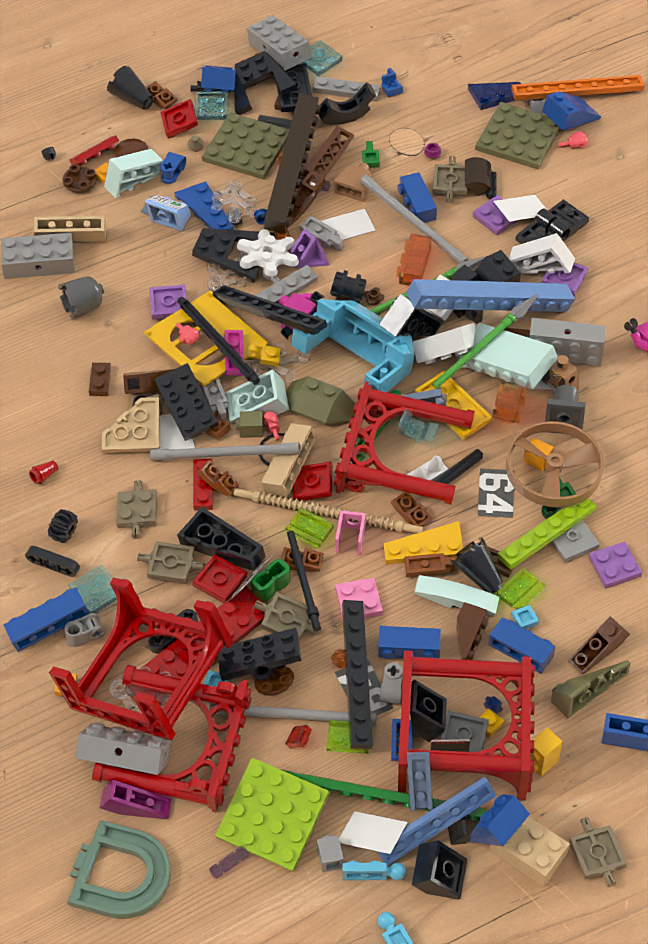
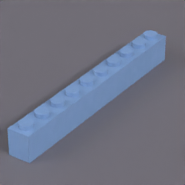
(488, 295)

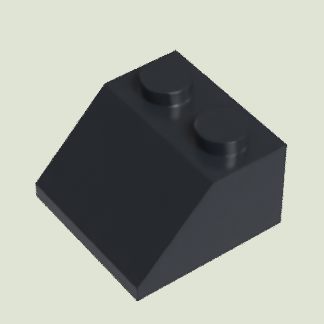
(497, 268)
(427, 712)
(439, 870)

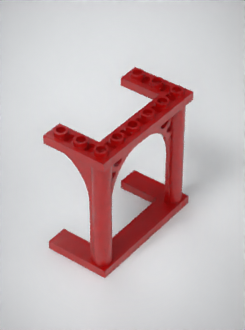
(128, 619)
(513, 768)

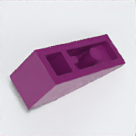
(133, 801)

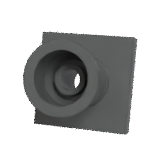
(565, 407)

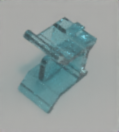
(416, 429)

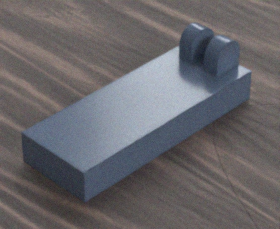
(433, 396)
(419, 780)

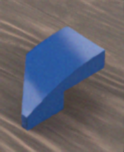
(390, 84)

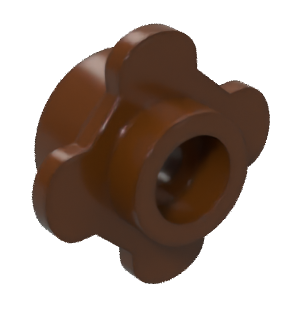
(374, 296)

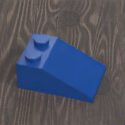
(218, 78)
(568, 110)
(500, 821)

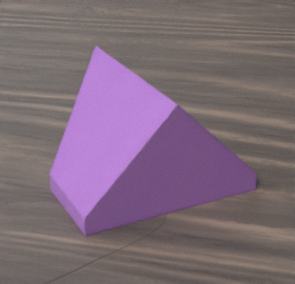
(309, 251)

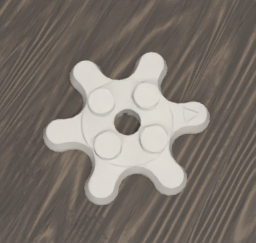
(267, 260)

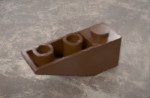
(142, 381)
(469, 626)
(599, 645)

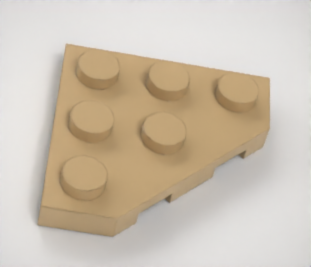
(134, 429)

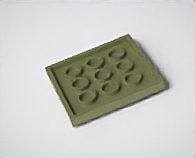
(518, 135)
(246, 145)

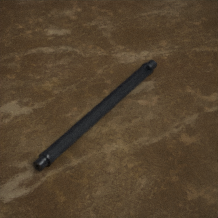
(219, 341)

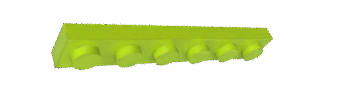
(545, 533)

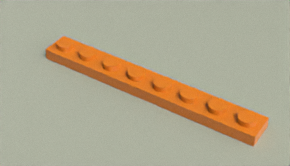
(578, 87)

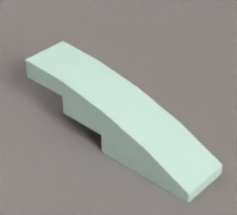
(453, 593)

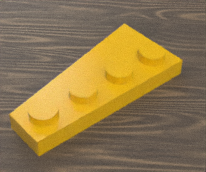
(442, 539)

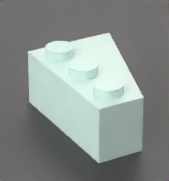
(131, 169)

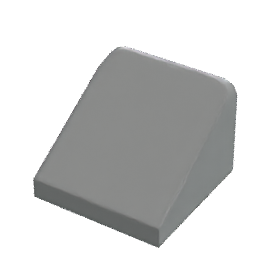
(537, 105)

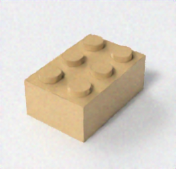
(533, 851)

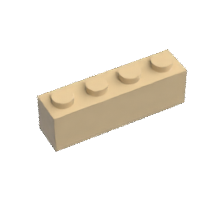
(82, 227)
(286, 468)

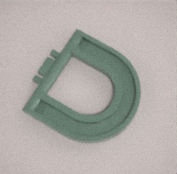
(113, 903)

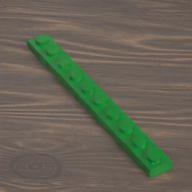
(369, 792)

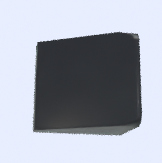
(458, 832)

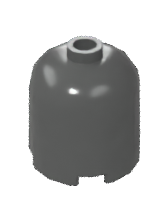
(81, 295)

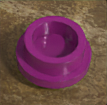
(432, 150)

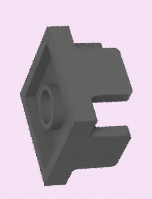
(465, 727)

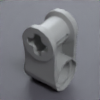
(85, 630)
(391, 685)

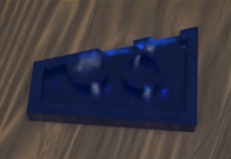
(491, 94)

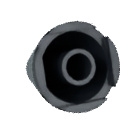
(130, 88)
(479, 566)

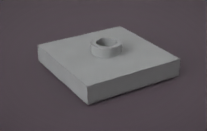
(575, 542)

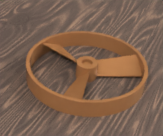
(555, 463)

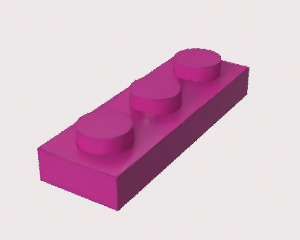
(235, 340)

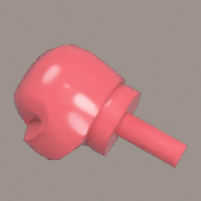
(577, 139)
(188, 334)
(271, 421)

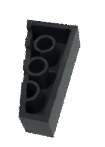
(406, 320)
(216, 537)

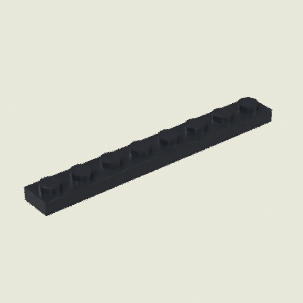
(270, 310)
(357, 675)

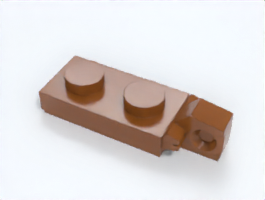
(428, 565)

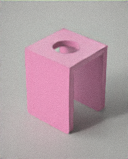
(344, 523)

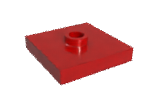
(179, 118)
(314, 481)
(219, 578)

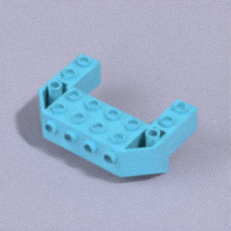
(361, 333)

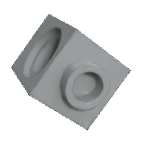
(330, 853)

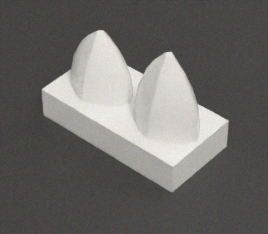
(430, 470)

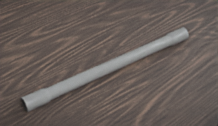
(373, 186)
(284, 448)
(289, 713)

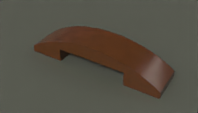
(310, 188)

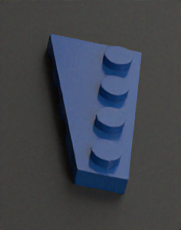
(200, 202)

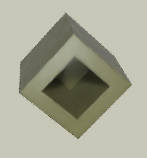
(250, 424)

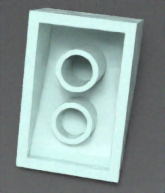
(264, 397)

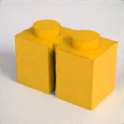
(546, 751)

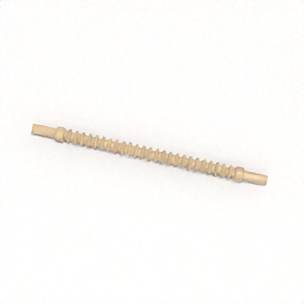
(256, 496)

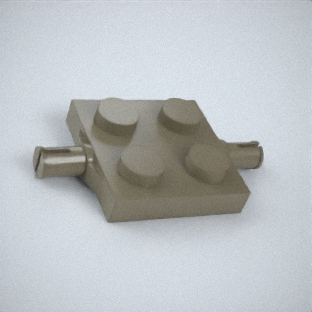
(449, 179)
(136, 508)
(170, 562)
(284, 614)
(597, 852)

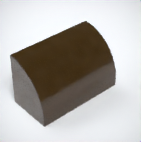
(478, 175)

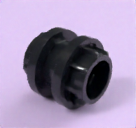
(348, 286)

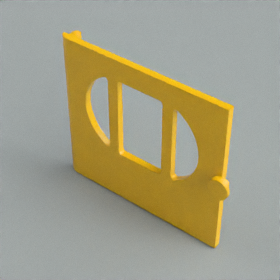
(220, 318)

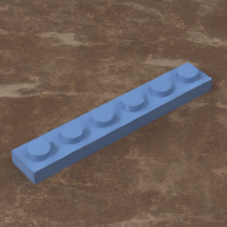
(440, 818)

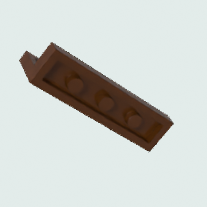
(326, 151)

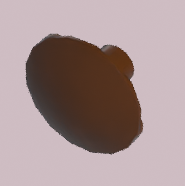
(130, 146)
(79, 179)
(279, 681)

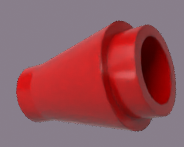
(43, 471)

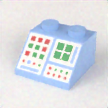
(168, 212)

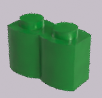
(271, 580)

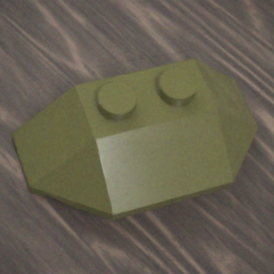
(319, 401)

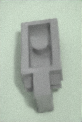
(324, 233)
(216, 398)

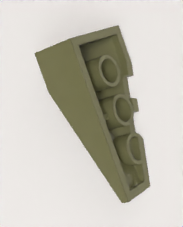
(583, 689)

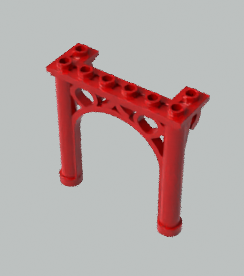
(358, 474)
(199, 791)

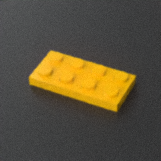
(461, 400)

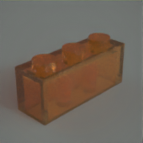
(414, 259)

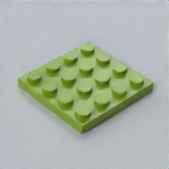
(272, 814)

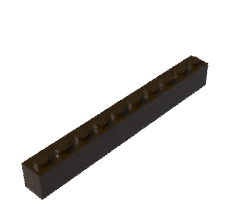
(291, 164)

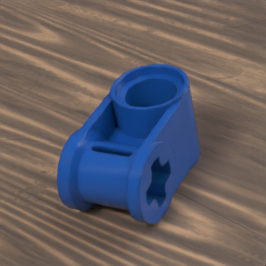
(172, 167)

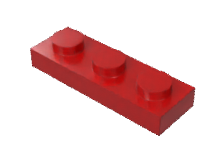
(94, 151)
(201, 490)

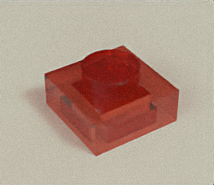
(299, 736)

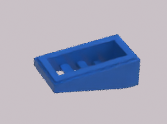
(396, 724)

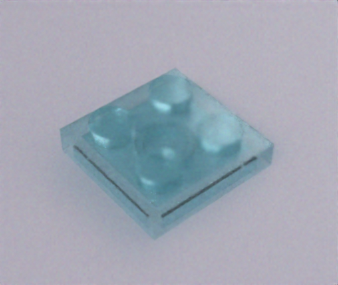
(322, 58)
(211, 105)
(95, 589)

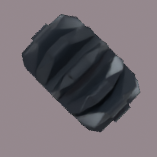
(62, 525)

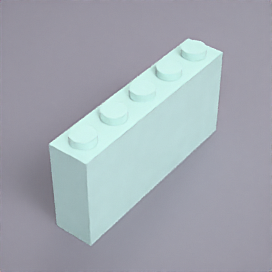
(511, 357)

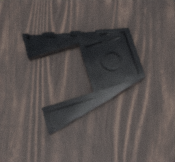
(253, 71)
(216, 247)

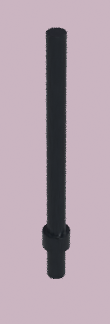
(312, 610)

